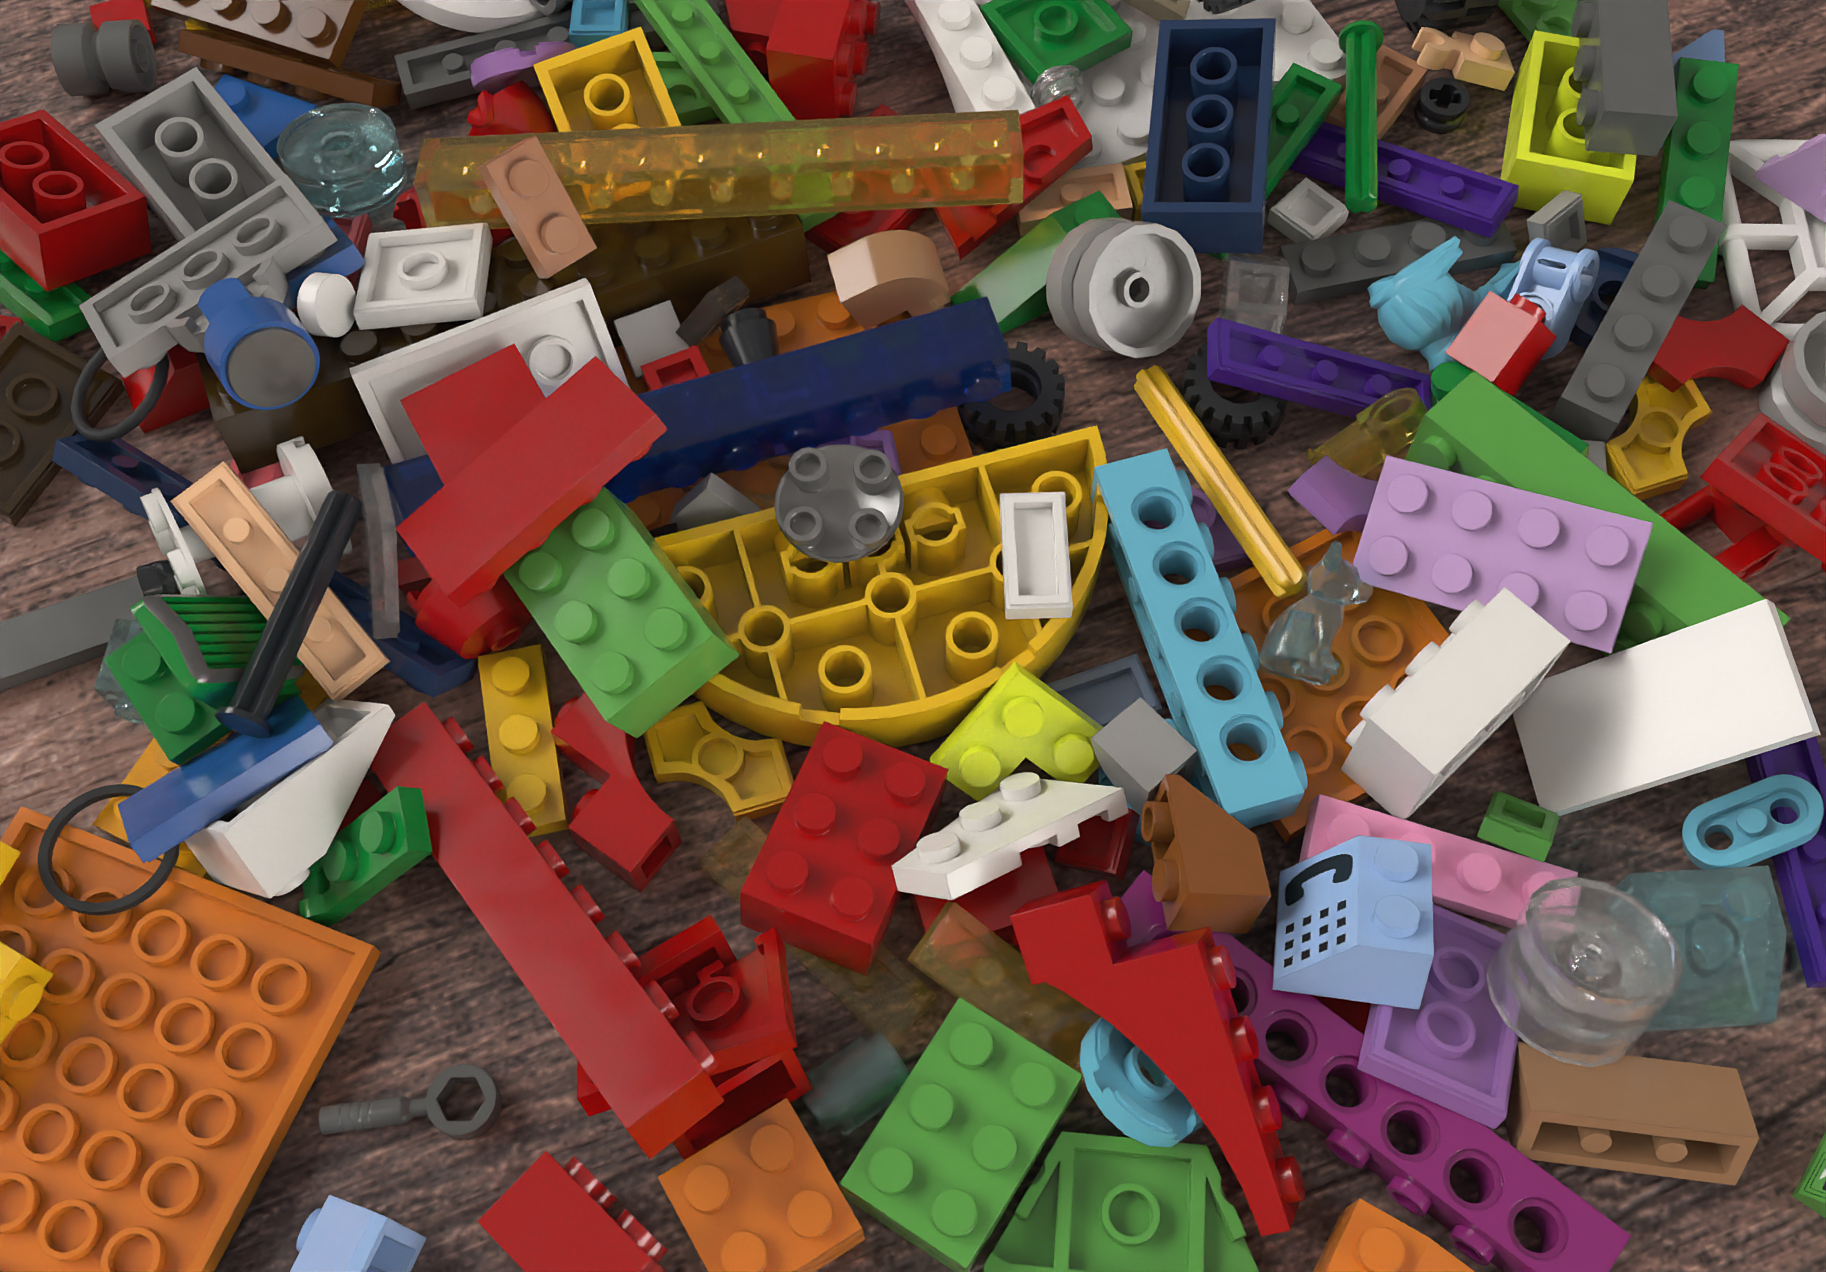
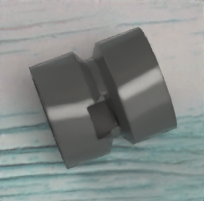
(96, 58)

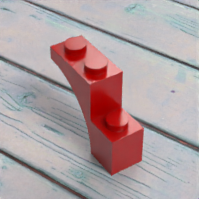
(620, 820)

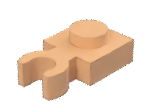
(1472, 58)

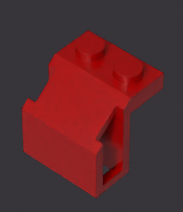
(745, 1089)

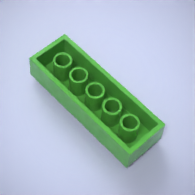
(1496, 440)

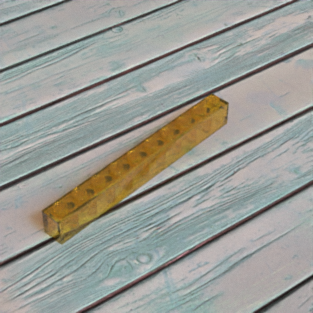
(744, 168)

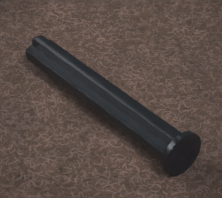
(291, 617)

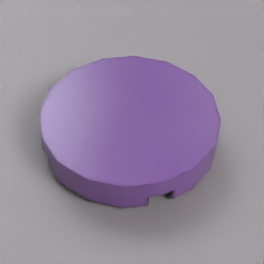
(510, 65)

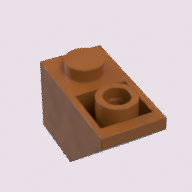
(1204, 861)

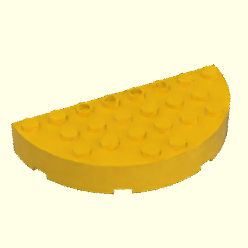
(905, 634)

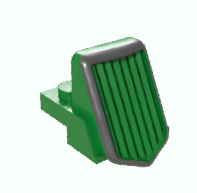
(190, 666)

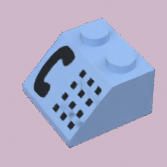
(1357, 923)

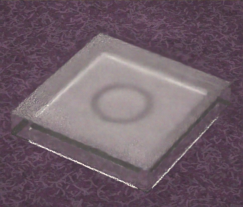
(378, 551)

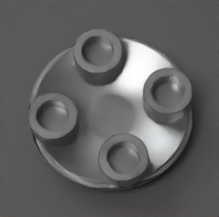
(839, 502)

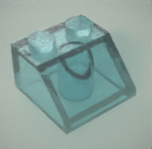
(1727, 941)

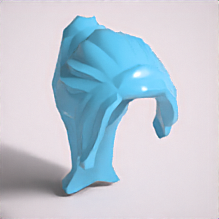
(1425, 305)

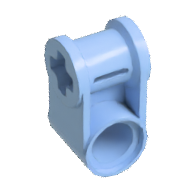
(1557, 284)

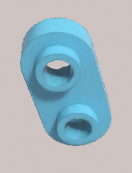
(1748, 822)

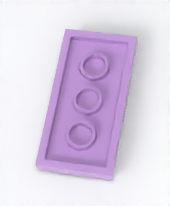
(1469, 538)

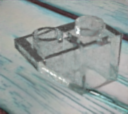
(1255, 290)

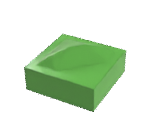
(1519, 826)

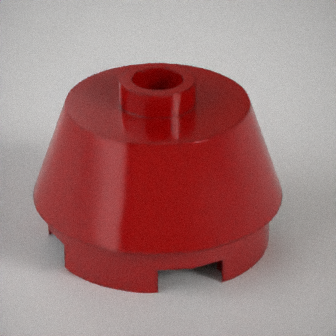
(480, 627)

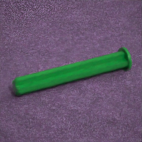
(1360, 43)

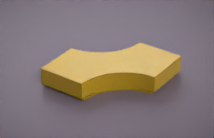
(1649, 453)
(744, 772)

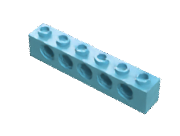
(1152, 489)

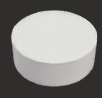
(326, 304)

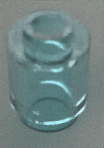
(855, 1084)

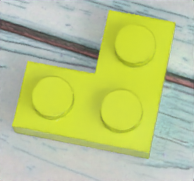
(1015, 722)

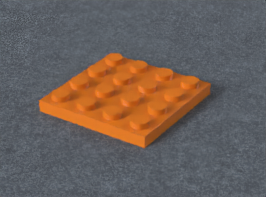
(1372, 651)

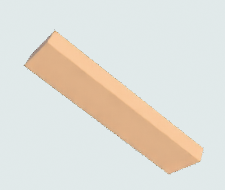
(260, 562)

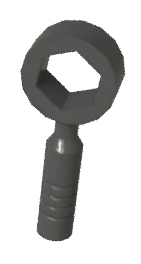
(401, 1109)

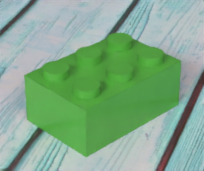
(620, 614)
(961, 1136)

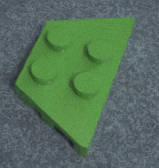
(1123, 1209)

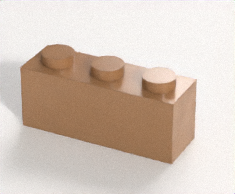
(1632, 1116)

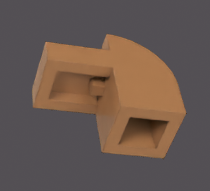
(889, 276)

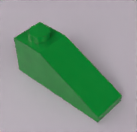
(1018, 276)

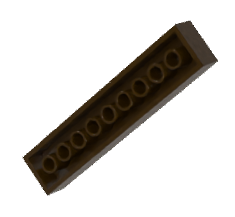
(628, 272)

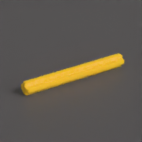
(1220, 483)

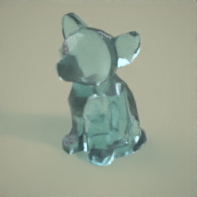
(1304, 633)

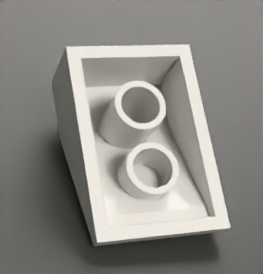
(291, 824)

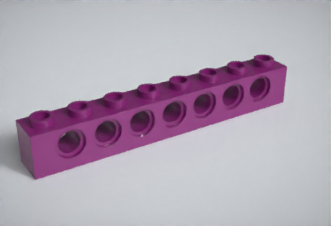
(1508, 1183)

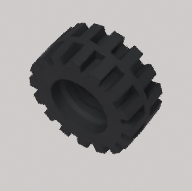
(1226, 419)
(1012, 428)

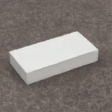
(1035, 555)

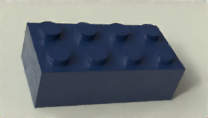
(1211, 132)

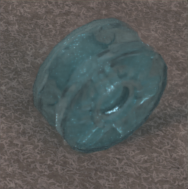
(343, 158)

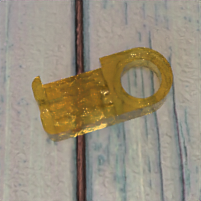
(1376, 433)

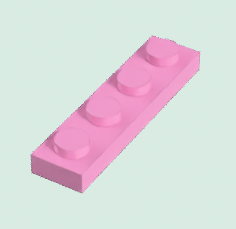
(1465, 873)

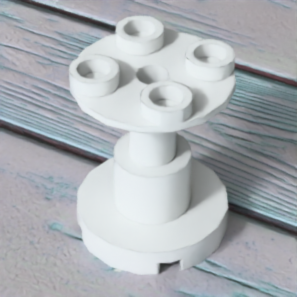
(289, 500)

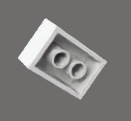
(1450, 701)

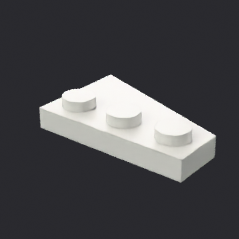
(994, 831)

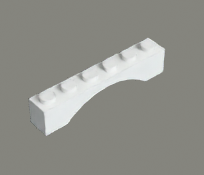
(970, 57)

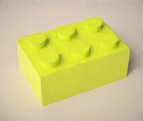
(1546, 144)

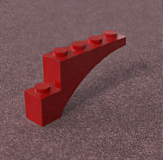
(1180, 1012)

